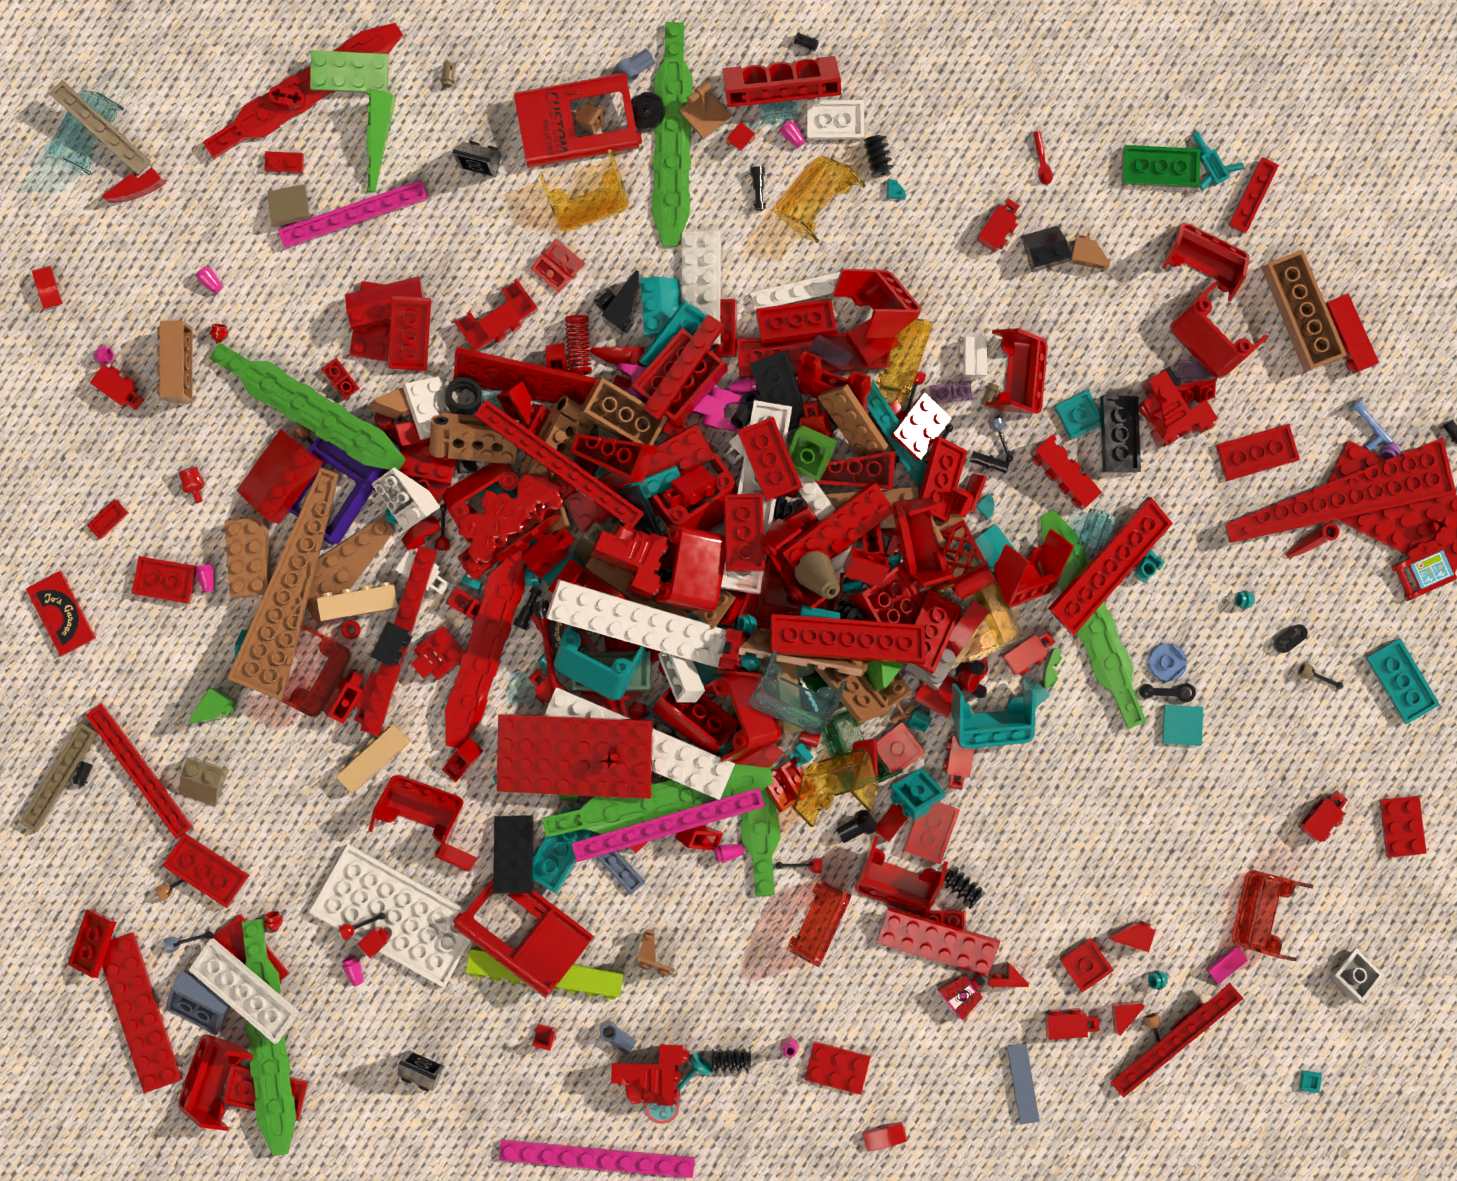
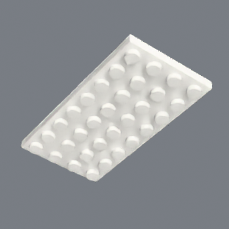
(415, 915)

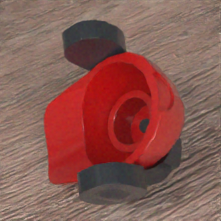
(970, 675)

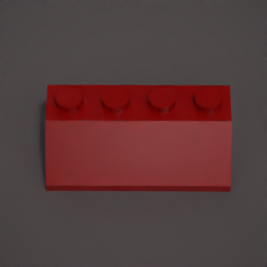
(373, 305)

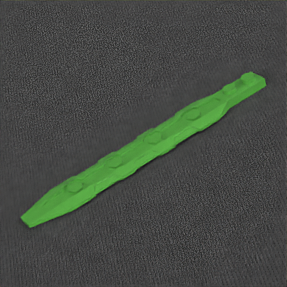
(672, 141)
(312, 410)
(1107, 656)
(668, 797)
(761, 836)
(270, 1062)

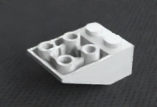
(405, 498)

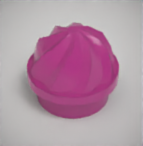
(103, 355)

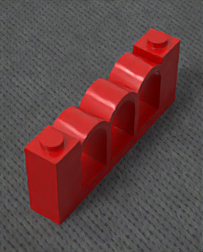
(782, 82)

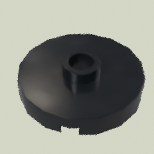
(651, 102)

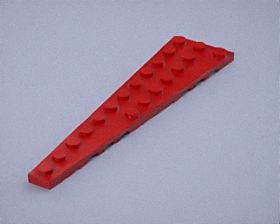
(1392, 483)

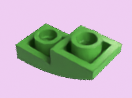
(1049, 674)

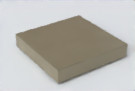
(288, 205)

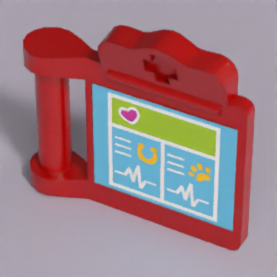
(1428, 567)

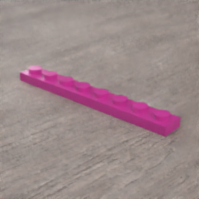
(353, 214)

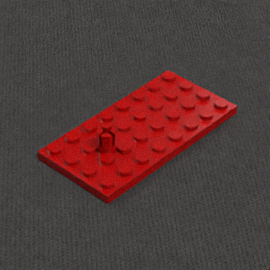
(1401, 525)
(575, 756)

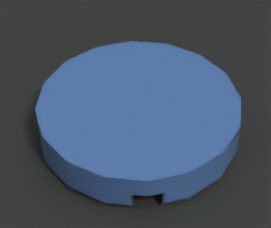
(1163, 666)

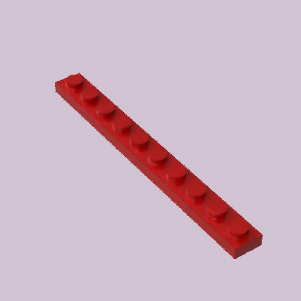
(558, 464)
(405, 618)

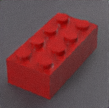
(698, 721)

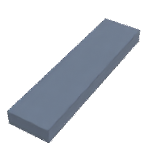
(621, 870)
(1023, 1083)

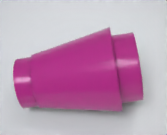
(792, 134)
(209, 280)
(743, 385)
(205, 576)
(728, 852)
(353, 970)
(789, 1043)

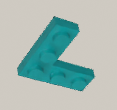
(656, 484)

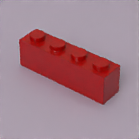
(1352, 334)

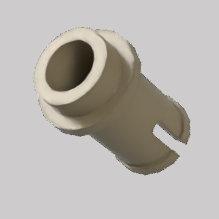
(448, 75)
(990, 394)

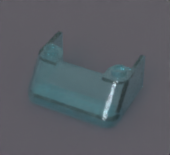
(74, 140)
(794, 702)

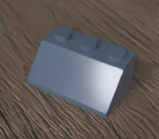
(197, 1003)

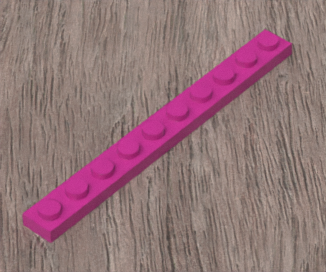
(668, 825)
(596, 1158)

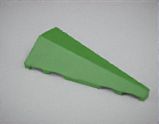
(379, 120)

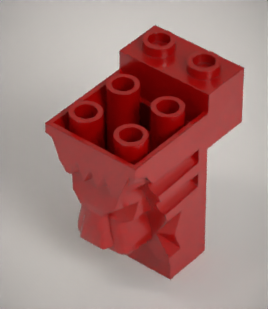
(1168, 412)
(635, 554)
(578, 575)
(653, 1082)

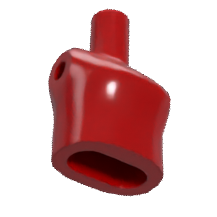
(192, 482)

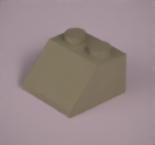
(202, 780)

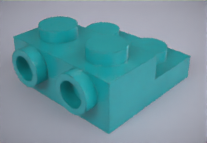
(916, 794)

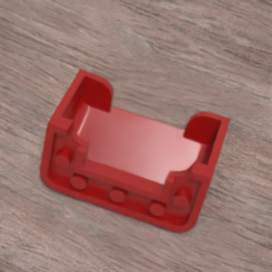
(696, 570)

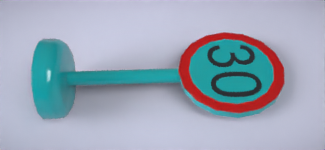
(666, 1114)

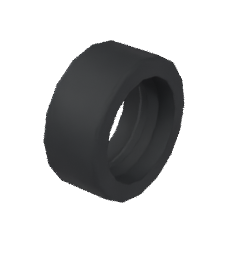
(465, 383)

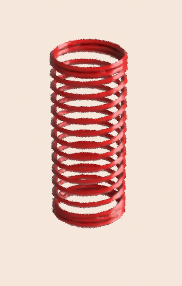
(580, 342)

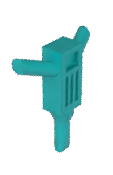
(1213, 165)

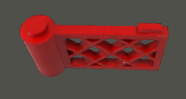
(972, 578)

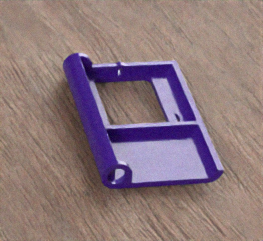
(361, 474)

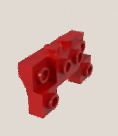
(499, 322)
(814, 379)

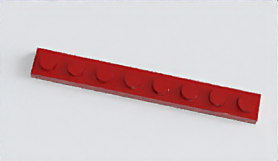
(477, 569)
(139, 771)
(1176, 1040)

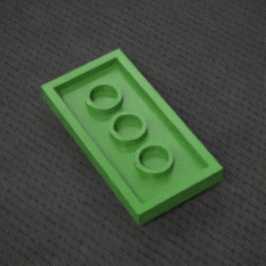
(348, 71)

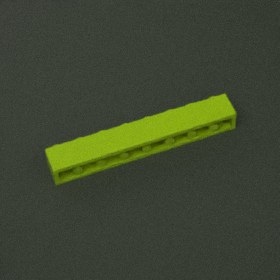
(578, 978)

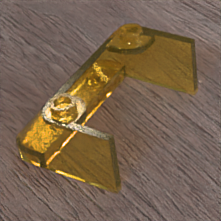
(812, 192)
(592, 206)
(904, 360)
(1000, 620)
(834, 777)

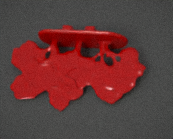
(505, 517)

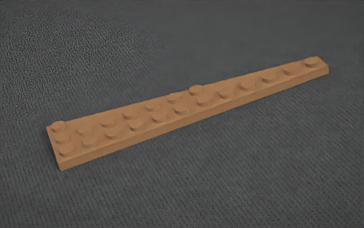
(274, 632)

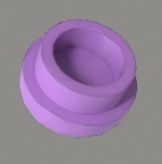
(1389, 451)

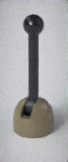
(1307, 671)

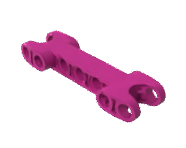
(710, 407)

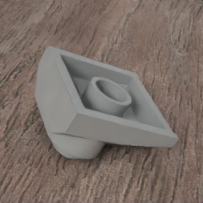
(934, 680)
(1356, 976)

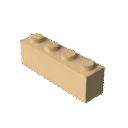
(357, 603)
(373, 759)

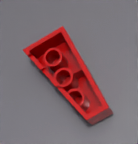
(619, 456)
(861, 471)
(1065, 472)

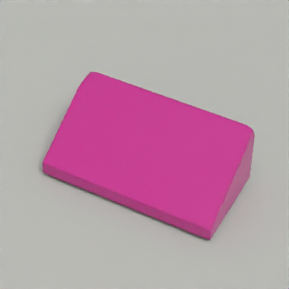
(1226, 964)

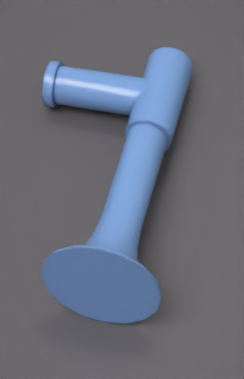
(1378, 430)

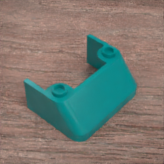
(592, 674)
(998, 727)

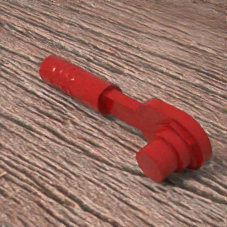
(1044, 171)

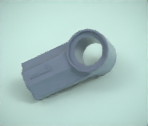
(635, 65)
(618, 1038)

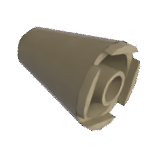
(817, 574)

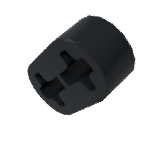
(1293, 642)

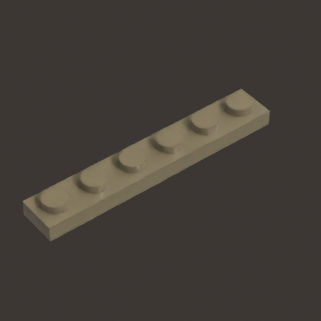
(100, 127)
(59, 777)

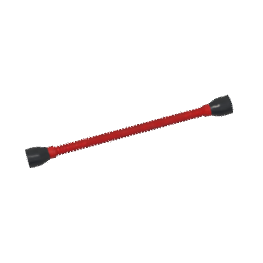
(540, 610)

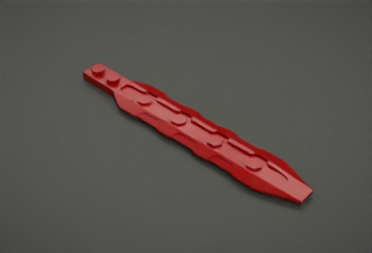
(263, 117)
(484, 649)

